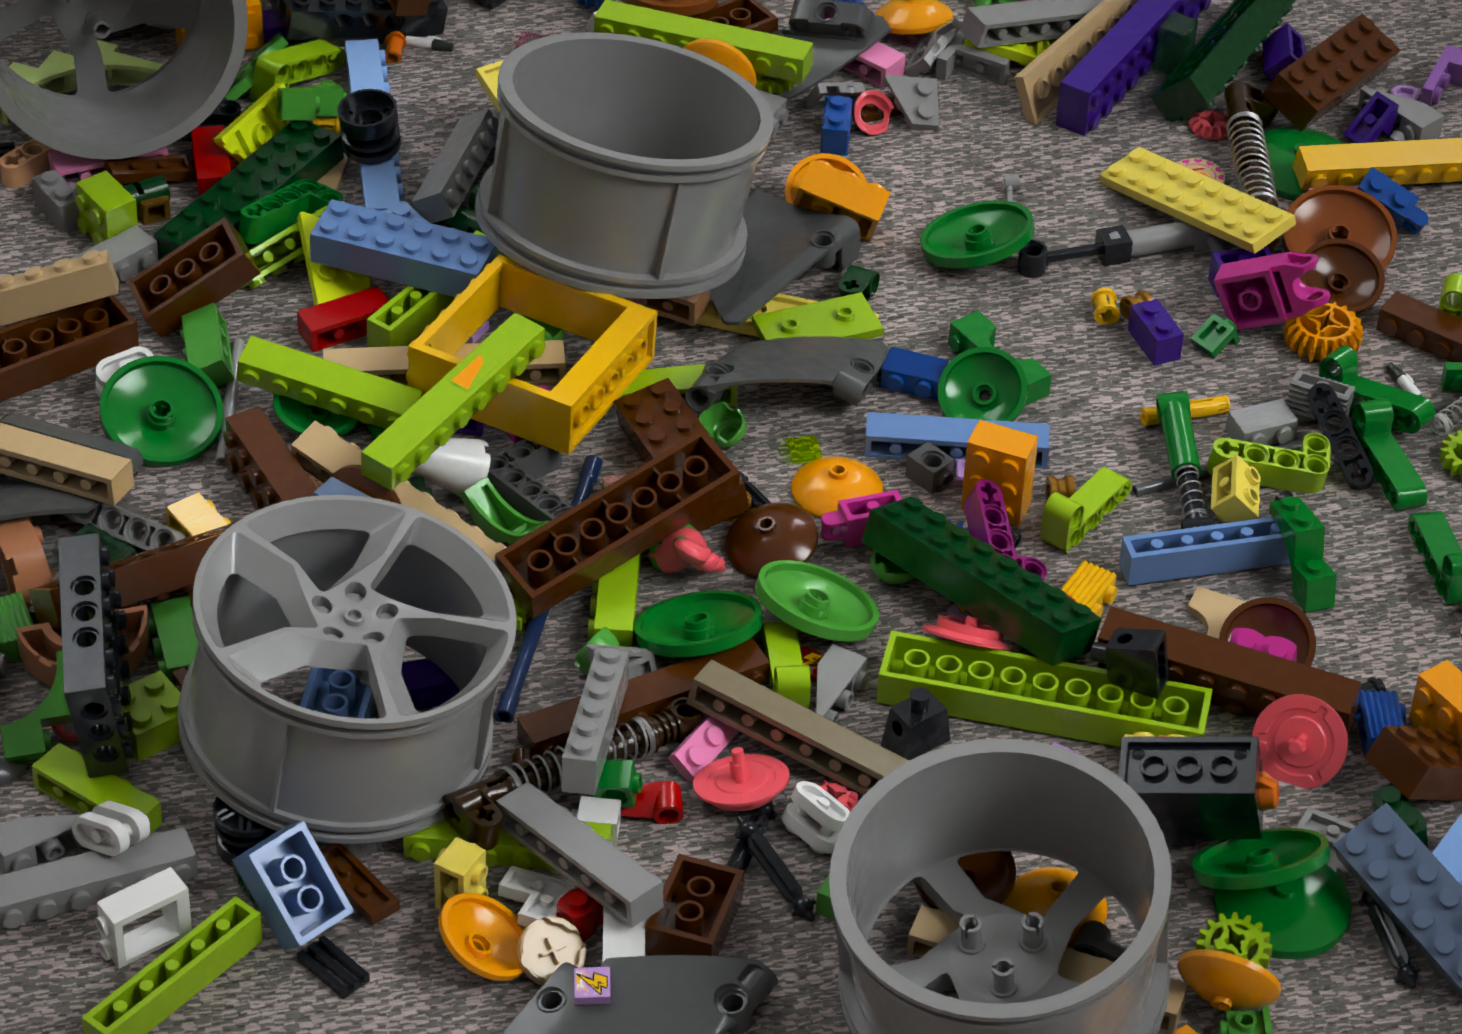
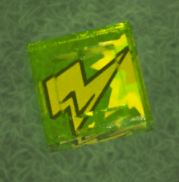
(803, 449)

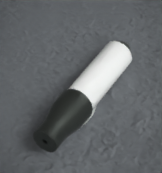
(430, 42)
(1402, 379)

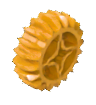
(1323, 331)

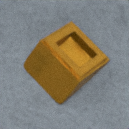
(154, 210)

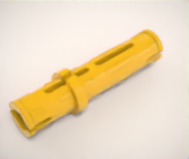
(1198, 408)

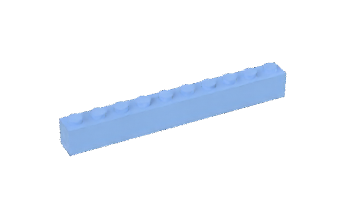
(369, 71)

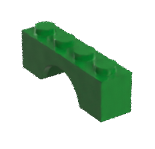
(978, 331)

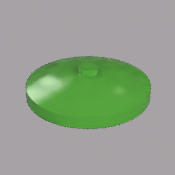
(816, 600)

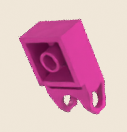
(1268, 289)

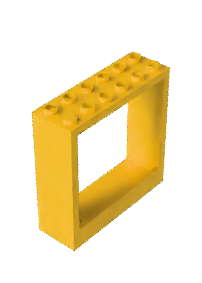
(567, 413)

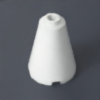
(457, 464)

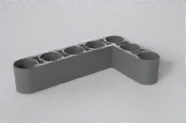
(515, 478)

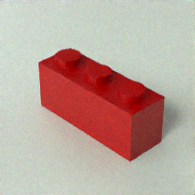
(209, 159)
(339, 318)

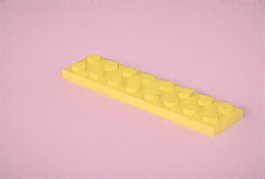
(1197, 200)

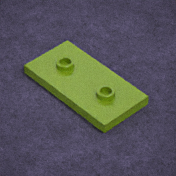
(835, 317)

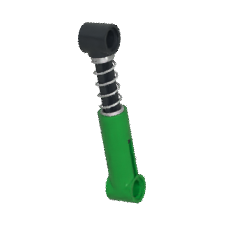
(1183, 456)

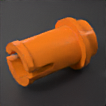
(395, 42)

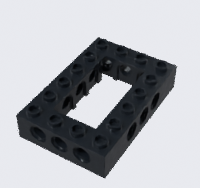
(353, 19)
(95, 655)

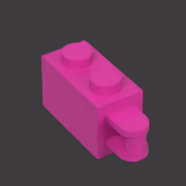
(852, 517)

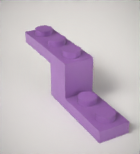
(1446, 71)

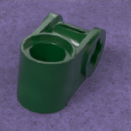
(859, 280)

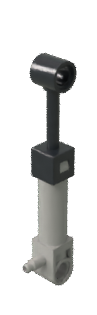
(1118, 245)

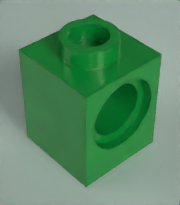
(620, 782)

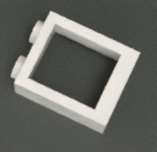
(157, 891)

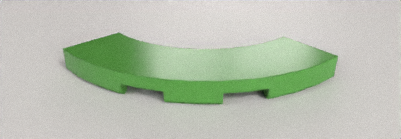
(245, 75)

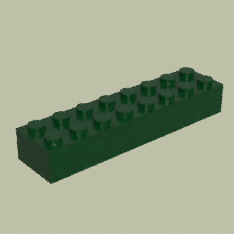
(1218, 56)
(292, 154)
(981, 580)

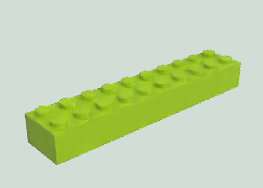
(1034, 695)

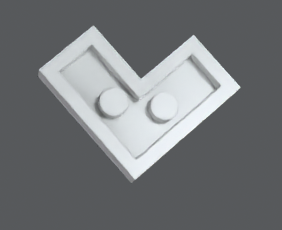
(535, 890)

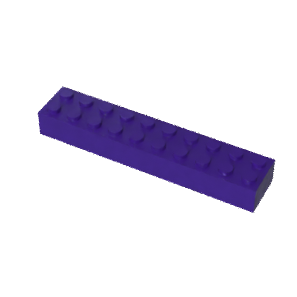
(1116, 63)

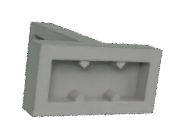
(971, 61)

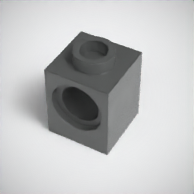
(930, 468)

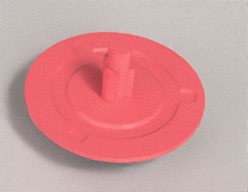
(968, 632)
(1301, 740)
(741, 781)

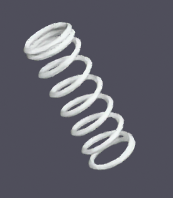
(1445, 419)

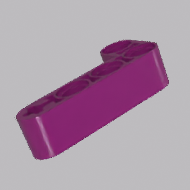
(990, 524)

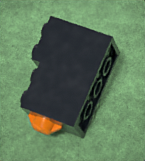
(1200, 785)

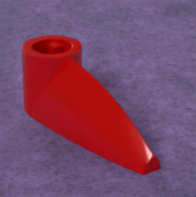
(658, 801)

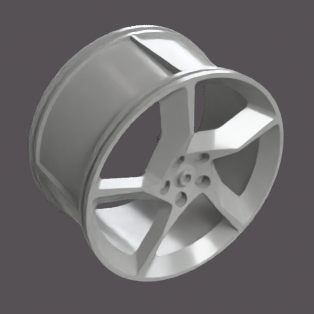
(143, 115)
(623, 165)
(343, 590)
(1000, 959)

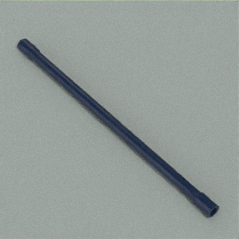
(510, 697)

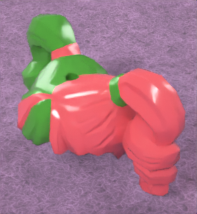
(684, 549)

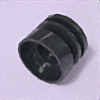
(369, 126)
(235, 831)

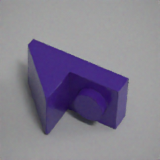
(1375, 118)

